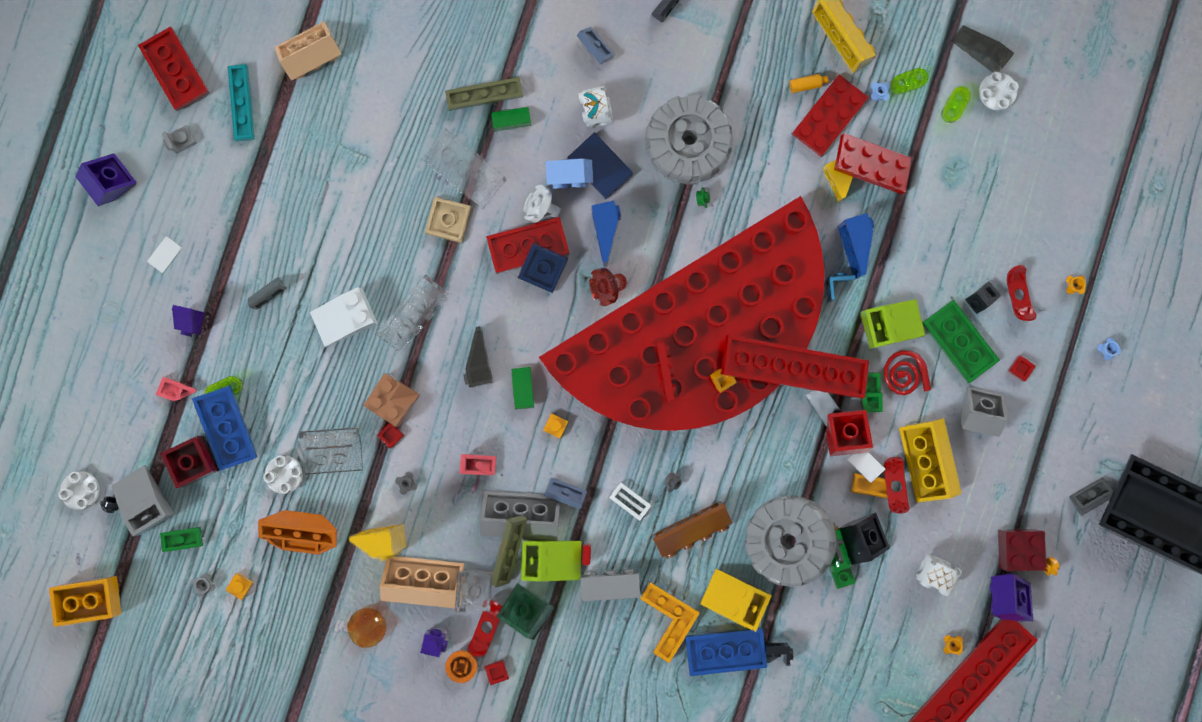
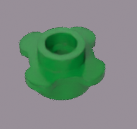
(703, 197)

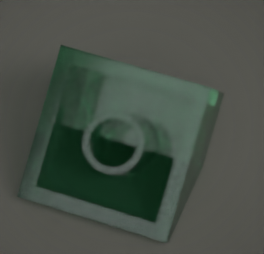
(525, 611)

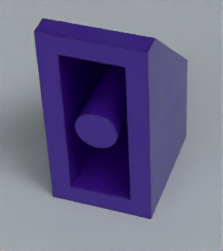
(187, 320)

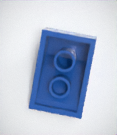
(606, 222)
(857, 239)

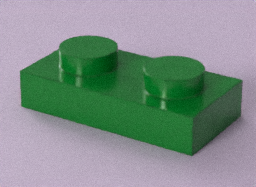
(181, 539)

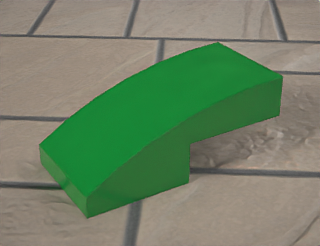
(522, 388)
(873, 396)

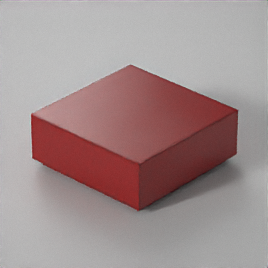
(1021, 368)
(390, 435)
(586, 554)
(496, 672)

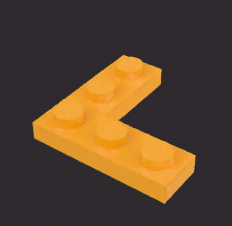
(682, 618)

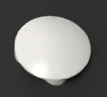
(998, 91)
(283, 474)
(79, 490)

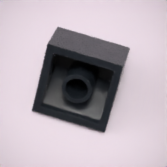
(864, 539)

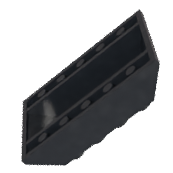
(1157, 513)

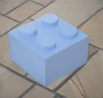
(565, 172)

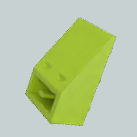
(892, 323)
(551, 560)

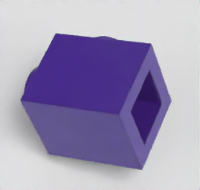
(434, 643)

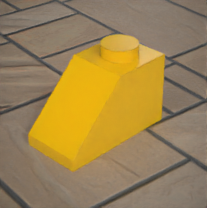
(838, 181)

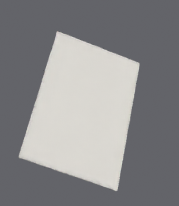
(164, 254)
(866, 465)

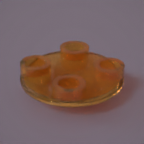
(366, 627)

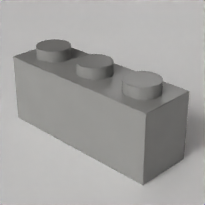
(610, 585)

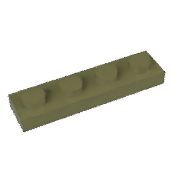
(484, 93)
(508, 551)

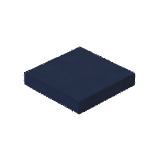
(542, 267)

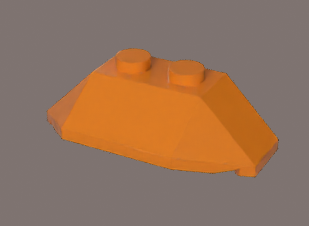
(298, 532)

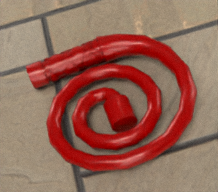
(902, 374)

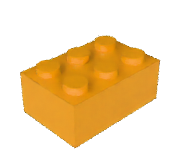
(85, 601)

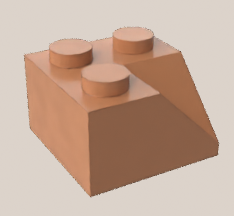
(391, 400)

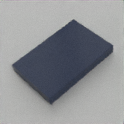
(607, 167)

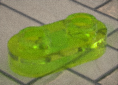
(910, 81)
(954, 105)
(226, 382)

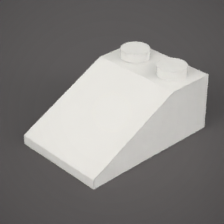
(343, 317)

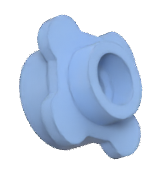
(875, 91)
(1115, 349)

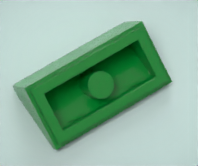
(511, 119)

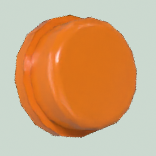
(461, 666)

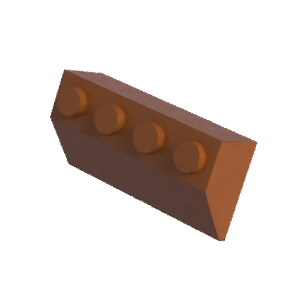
(692, 528)

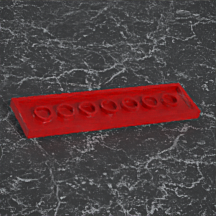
(794, 367)
(977, 674)

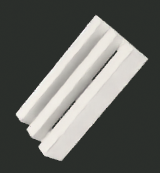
(643, 511)

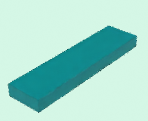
(241, 102)

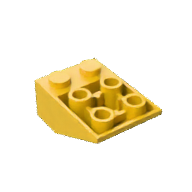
(736, 599)

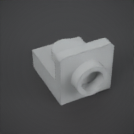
(179, 139)

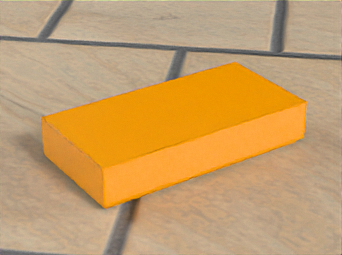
(863, 486)

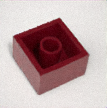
(189, 462)
(1022, 550)

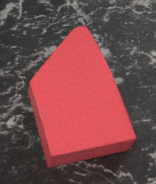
(173, 389)

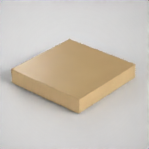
(448, 219)

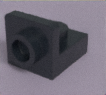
(983, 297)
(777, 649)

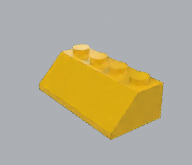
(843, 33)
(930, 460)
(381, 541)

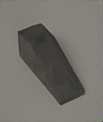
(982, 48)
(478, 368)

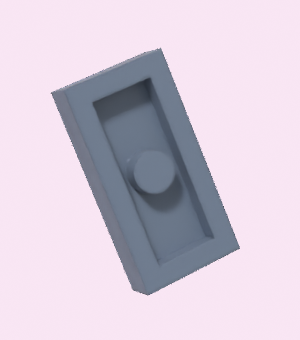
(595, 45)
(565, 493)

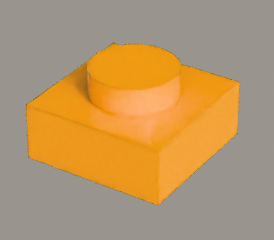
(721, 381)
(555, 425)
(239, 586)

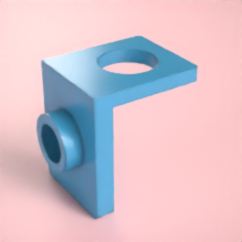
(838, 277)

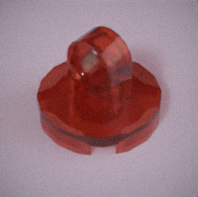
(605, 287)

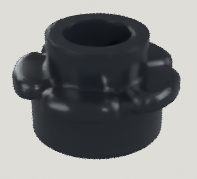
(109, 504)

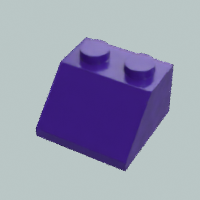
(105, 179)
(1011, 598)

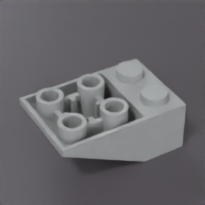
(141, 501)

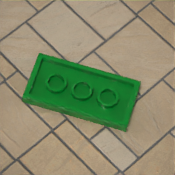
(960, 341)

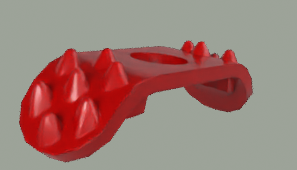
(1017, 280)
(894, 471)
(481, 641)

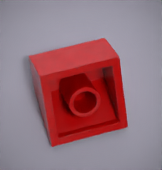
(848, 433)

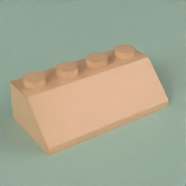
(420, 581)

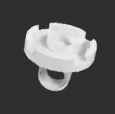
(539, 204)

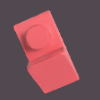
(477, 464)

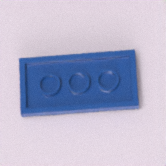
(224, 428)
(725, 651)

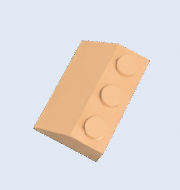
(307, 51)

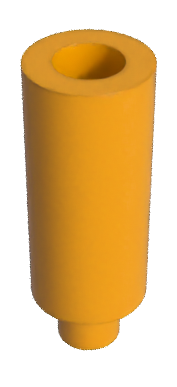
(807, 83)

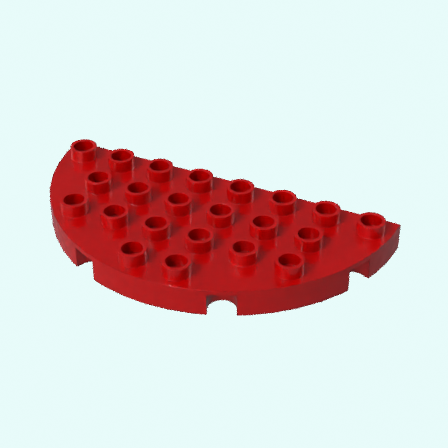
(750, 287)

